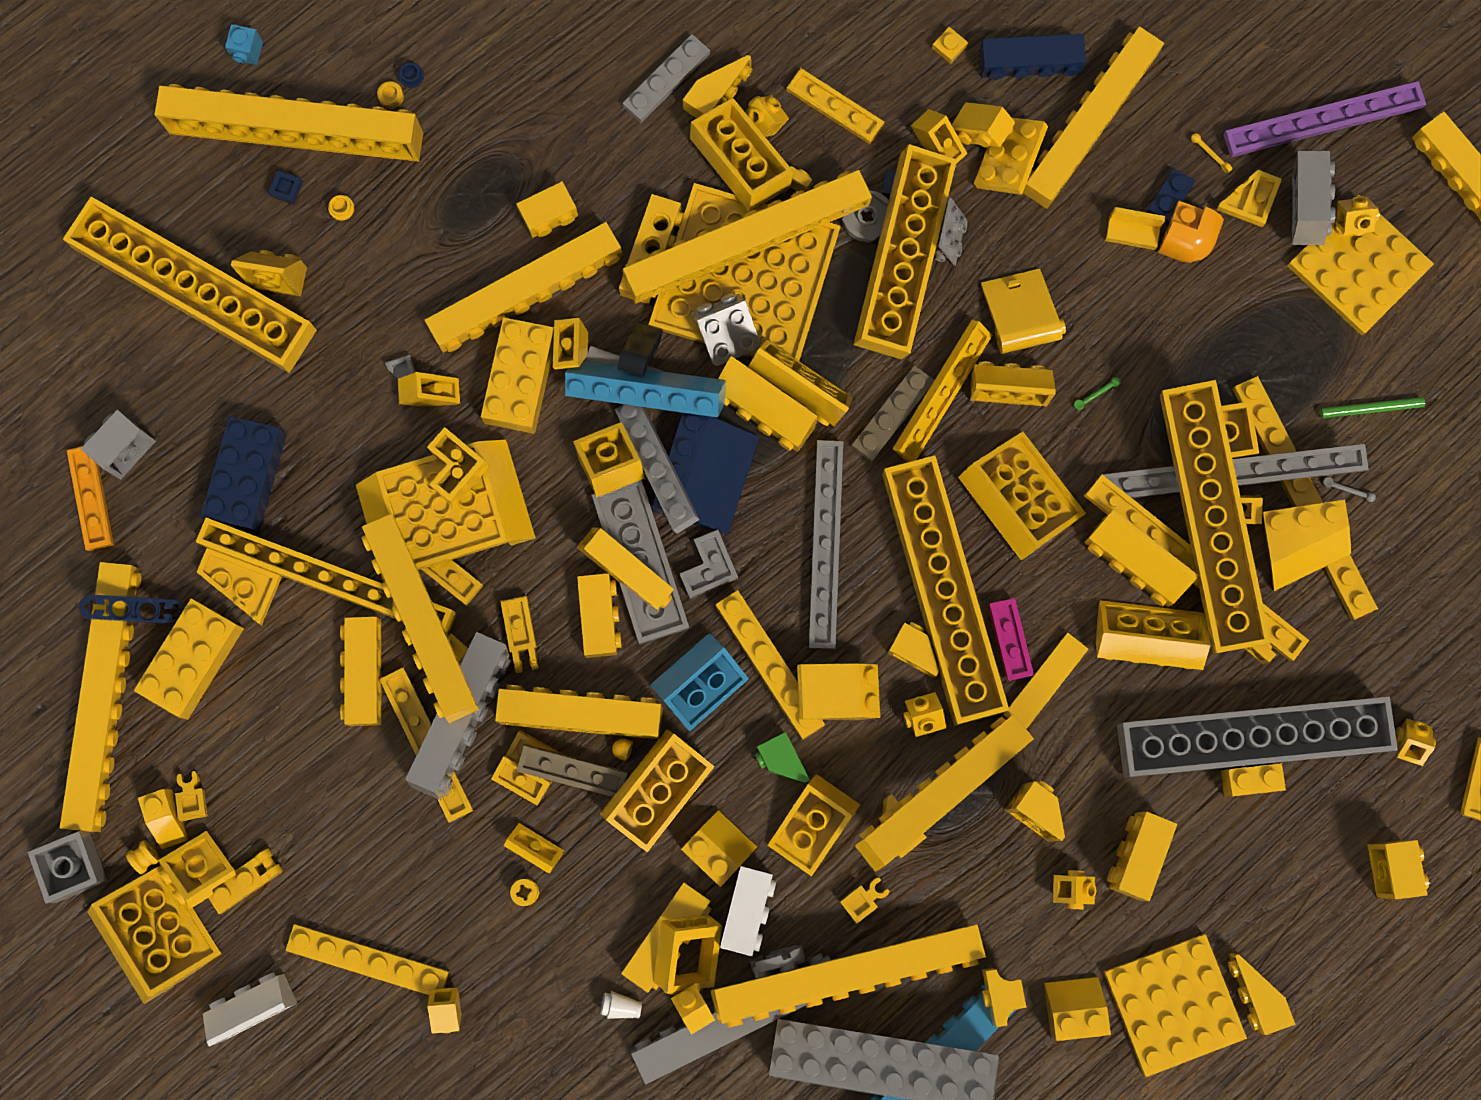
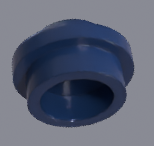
(411, 75)

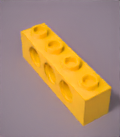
(658, 211)

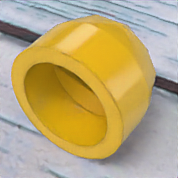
(622, 749)

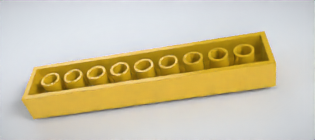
(289, 122)
(190, 284)
(1214, 517)
(945, 591)

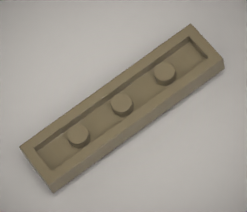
(892, 413)
(570, 770)

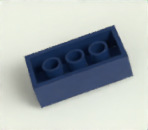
(244, 474)

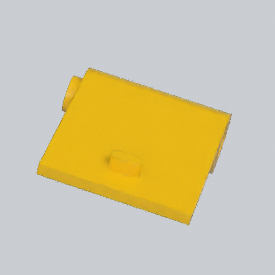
(1022, 311)

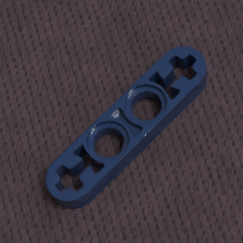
(133, 609)

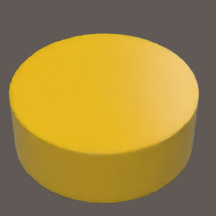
(390, 95)

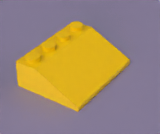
(801, 383)
(1021, 495)
(152, 934)

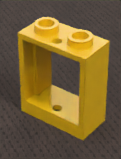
(682, 929)

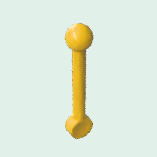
(1226, 167)

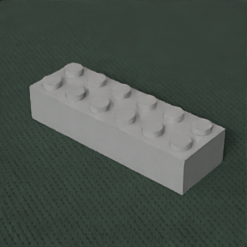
(445, 742)

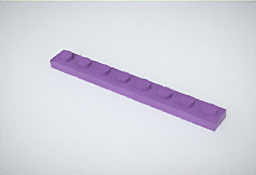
(1324, 119)

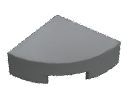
(401, 366)

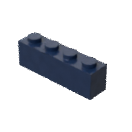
(1032, 56)

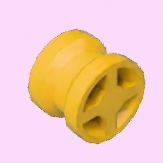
(142, 857)
(528, 890)

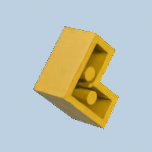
(461, 469)

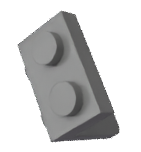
(727, 328)

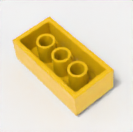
(741, 154)
(518, 376)
(188, 659)
(657, 790)

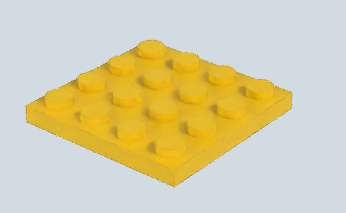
(1361, 273)
(1175, 1005)

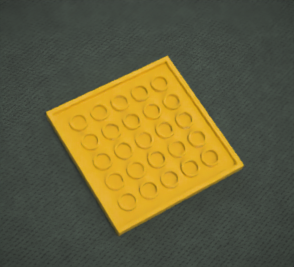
(776, 283)

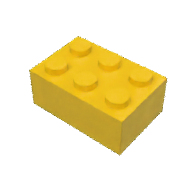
(1141, 855)

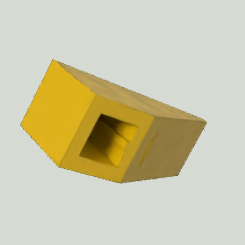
(716, 87)
(1265, 1003)

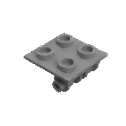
(951, 232)

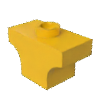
(1002, 996)

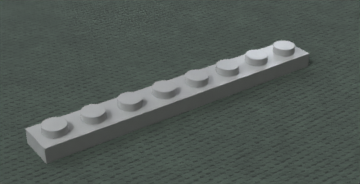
(826, 545)

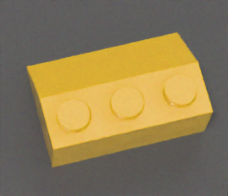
(1012, 384)
(1038, 810)

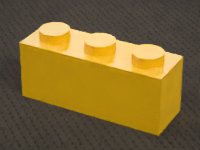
(598, 615)

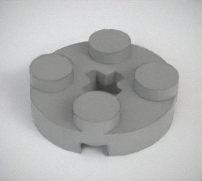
(870, 230)
(781, 959)

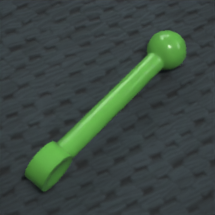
(1079, 404)

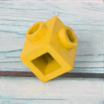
(767, 114)
(1356, 216)
(924, 714)
(1414, 741)
(1074, 889)

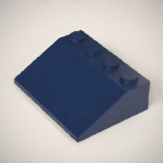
(712, 467)

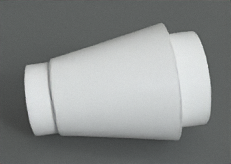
(619, 1006)

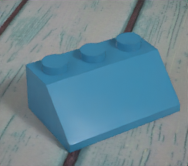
(699, 682)

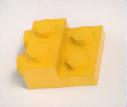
(195, 870)

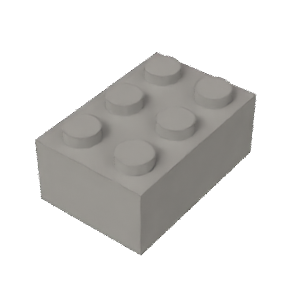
(1312, 198)

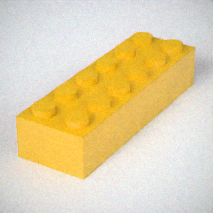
(579, 713)

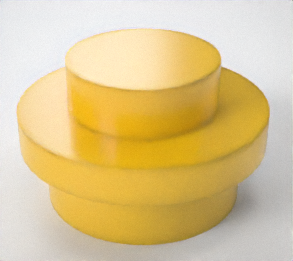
(341, 207)

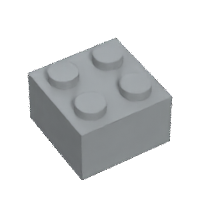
(117, 444)
(67, 867)

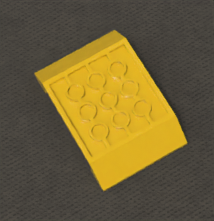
(433, 528)

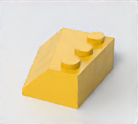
(1305, 539)

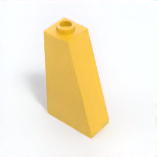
(625, 568)

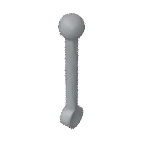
(1328, 482)

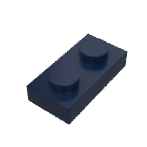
(1173, 190)

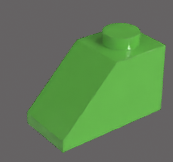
(781, 759)

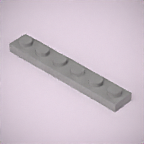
(658, 467)

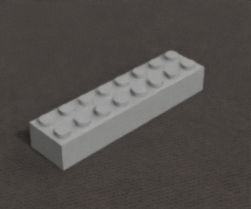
(881, 1064)

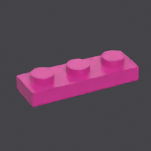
(1010, 639)

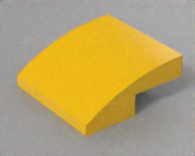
(525, 785)

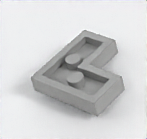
(716, 566)

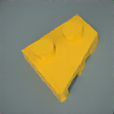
(1252, 198)

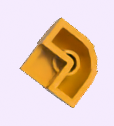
(1191, 233)

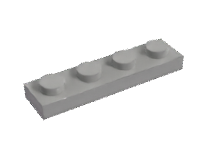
(666, 78)

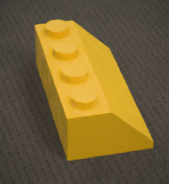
(766, 406)
(1140, 559)
(1152, 635)

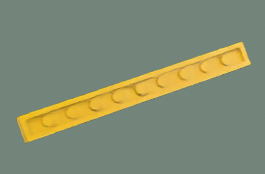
(1302, 492)
(1108, 497)

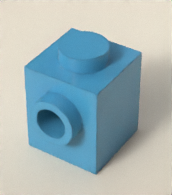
(244, 44)

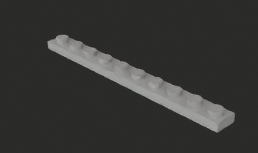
(1253, 470)

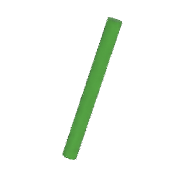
(1372, 407)

